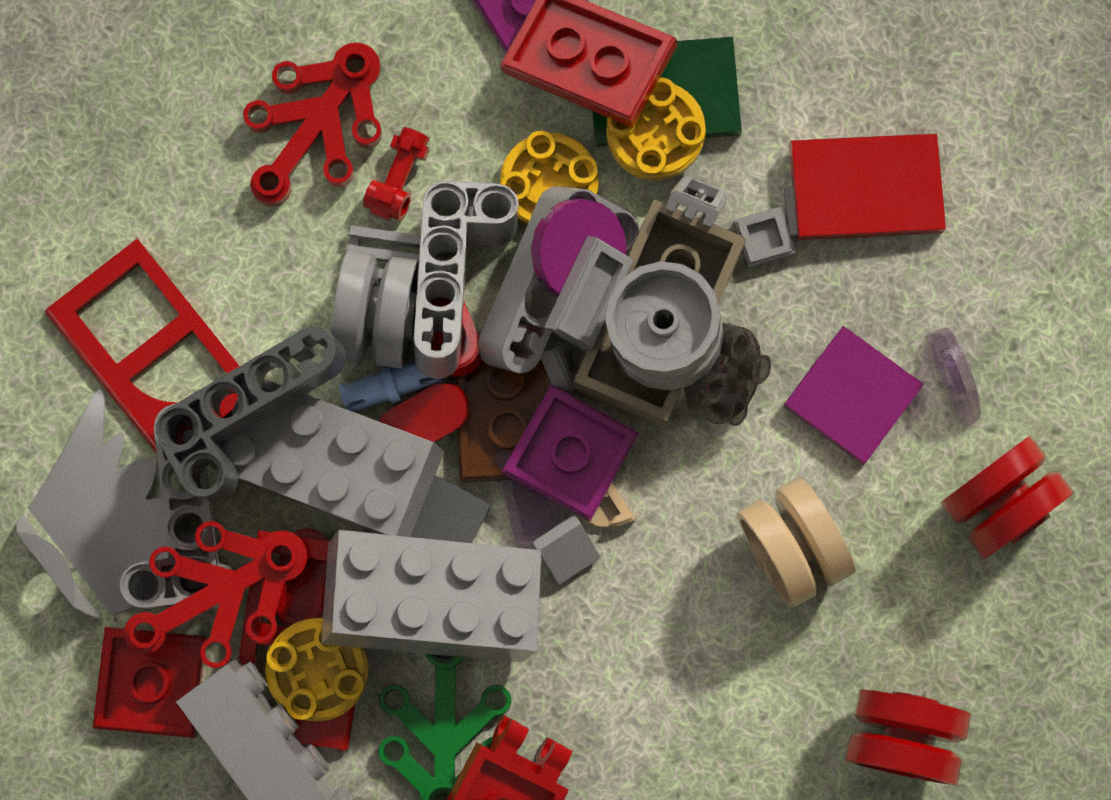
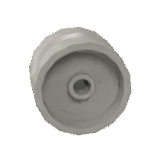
(659, 296)
(383, 310)

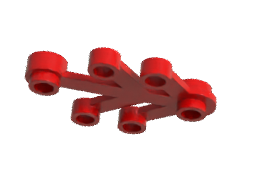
(318, 116)
(223, 588)

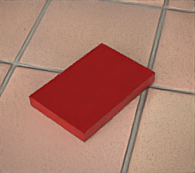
(590, 57)
(867, 186)

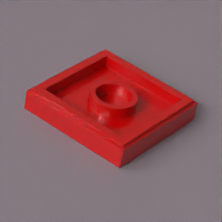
(142, 689)

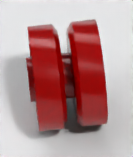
(1007, 498)
(909, 729)

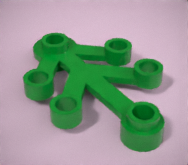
(444, 738)

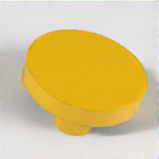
(663, 138)
(547, 162)
(312, 677)

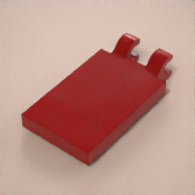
(506, 775)

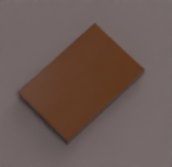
(499, 414)

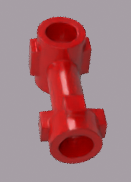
(388, 199)

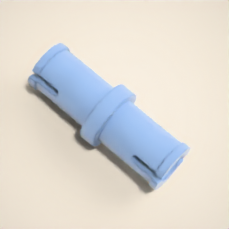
(384, 386)

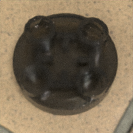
(732, 381)

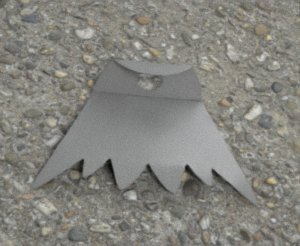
(98, 518)

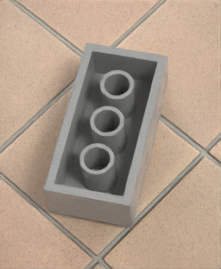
(337, 463)
(431, 596)
(256, 738)

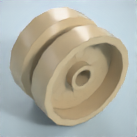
(796, 542)

